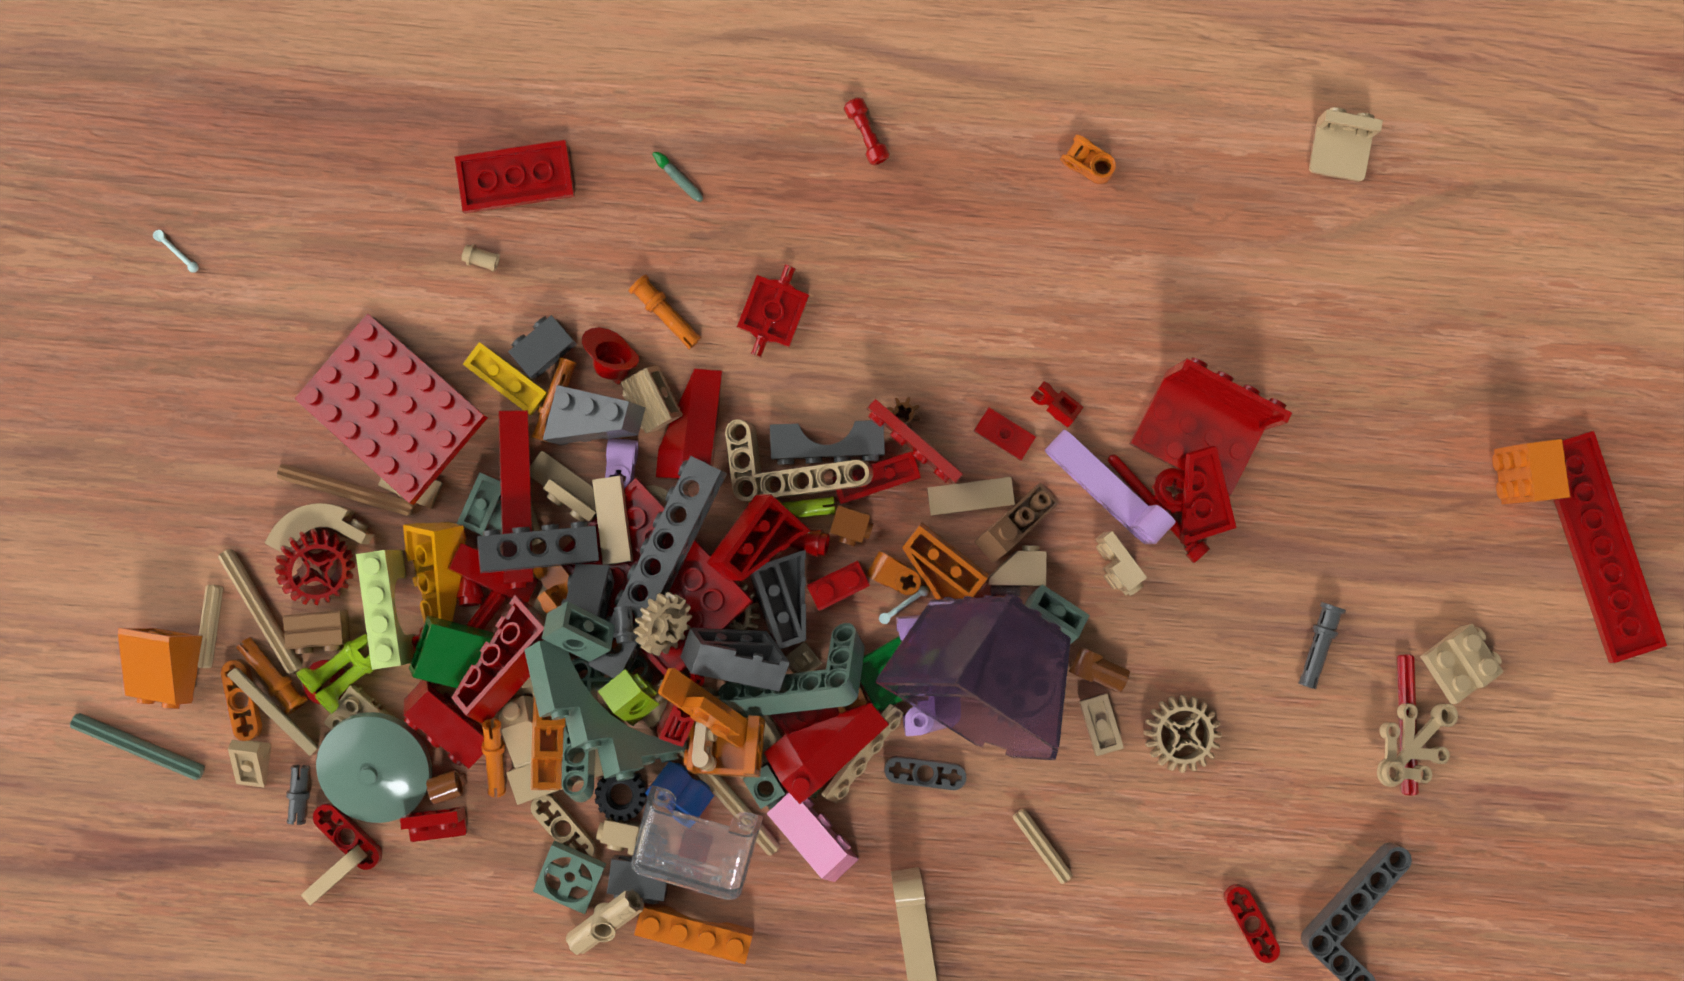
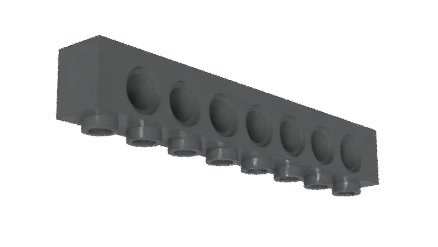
(671, 559)

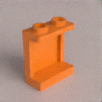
(731, 759)

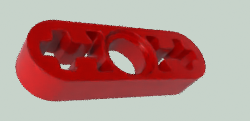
(337, 816)
(1254, 945)

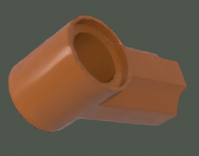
(1095, 668)
(446, 786)

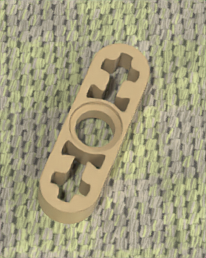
(565, 815)
(334, 875)

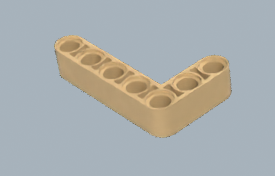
(788, 477)
(913, 924)

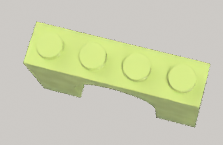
(377, 579)

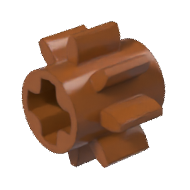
(905, 405)

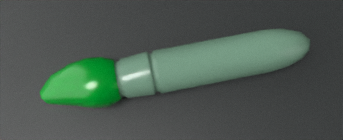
(664, 163)

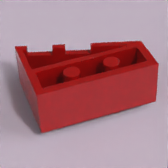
(755, 538)
(444, 724)

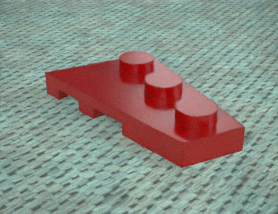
(1205, 497)

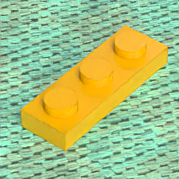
(505, 378)

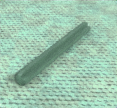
(137, 746)

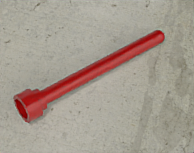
(1195, 549)

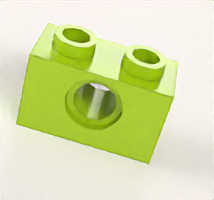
(629, 697)

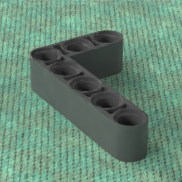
(1354, 914)

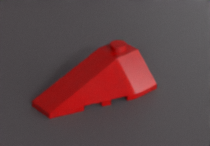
(697, 427)
(816, 753)

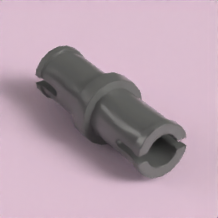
(298, 794)

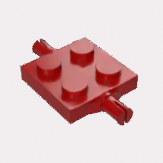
(773, 311)

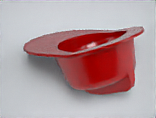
(610, 353)

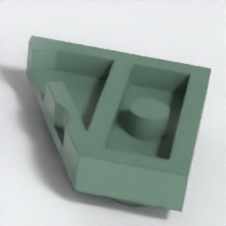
(483, 506)

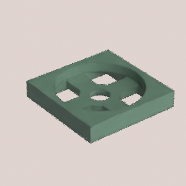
(562, 895)

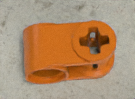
(1087, 159)
(889, 573)

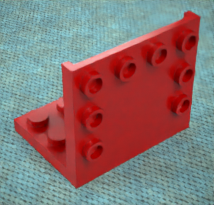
(1205, 410)

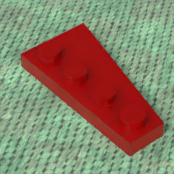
(921, 450)

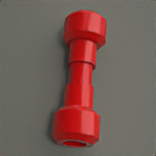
(876, 151)

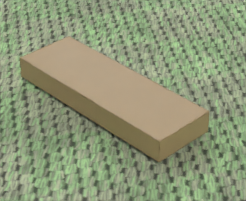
(970, 496)
(612, 520)

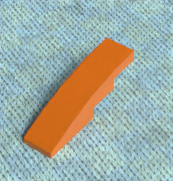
(546, 752)

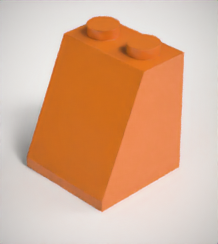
(159, 665)

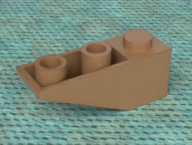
(1016, 522)

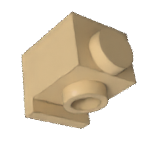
(618, 834)

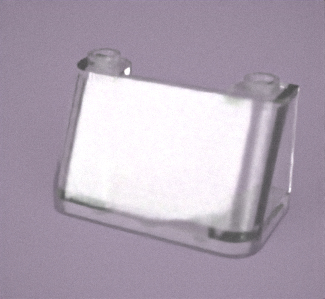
(693, 849)

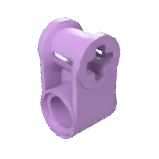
(621, 458)

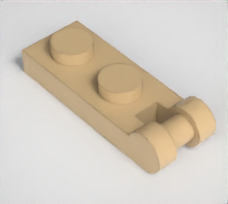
(703, 743)

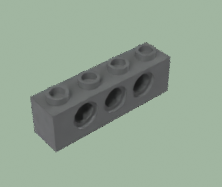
(492, 560)

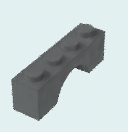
(790, 443)

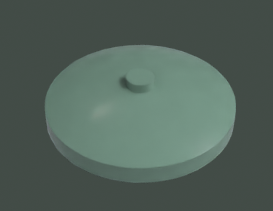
(374, 767)

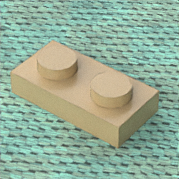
(1101, 724)

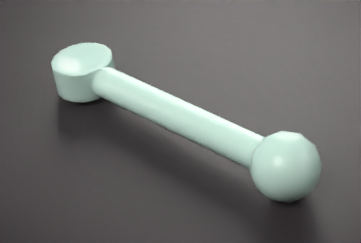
(160, 236)
(884, 618)

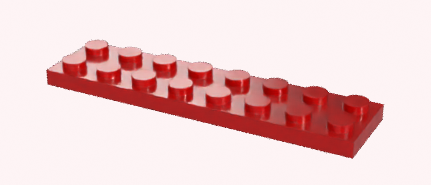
(1606, 554)

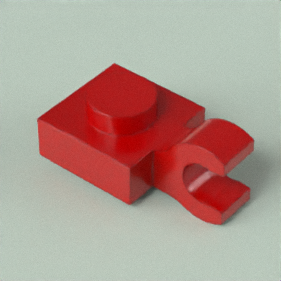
(1060, 404)

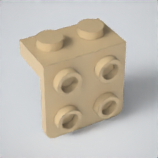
(1343, 144)

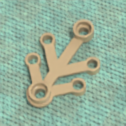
(1441, 715)

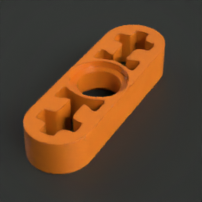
(233, 709)

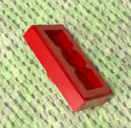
(1004, 434)

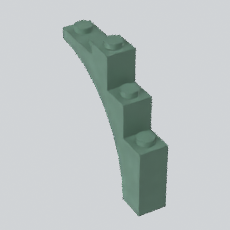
(589, 724)

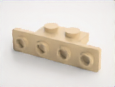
(564, 487)
(856, 766)

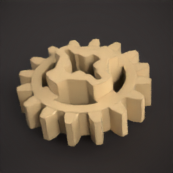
(662, 623)

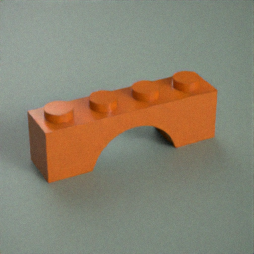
(710, 938)

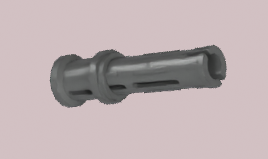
(1324, 633)

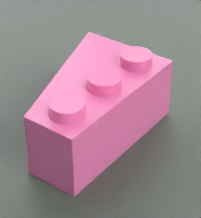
(813, 837)

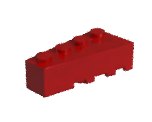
(502, 663)

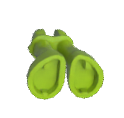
(316, 678)

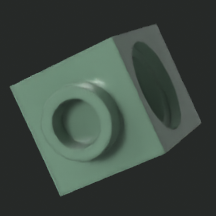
(763, 800)

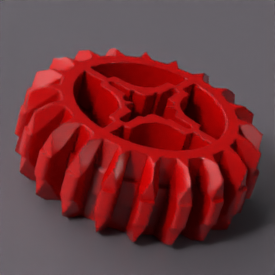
(306, 575)

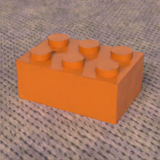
(1531, 472)

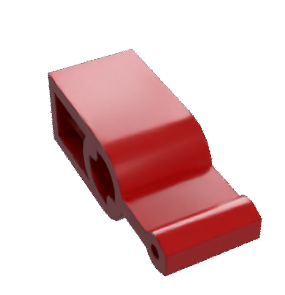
(676, 723)

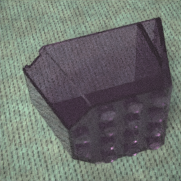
(986, 673)

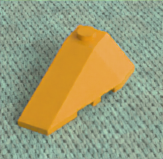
(432, 550)

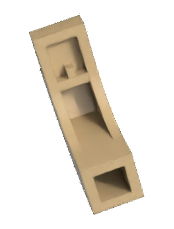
(317, 517)

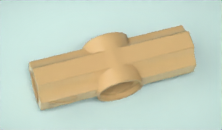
(604, 922)

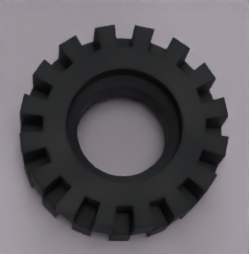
(616, 811)

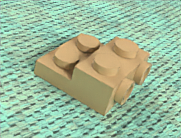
(1123, 571)
(1462, 663)

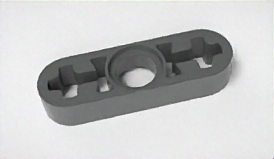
(945, 782)

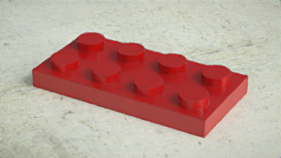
(514, 176)

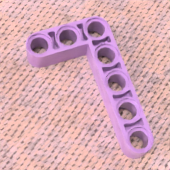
(1143, 521)

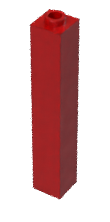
(514, 486)

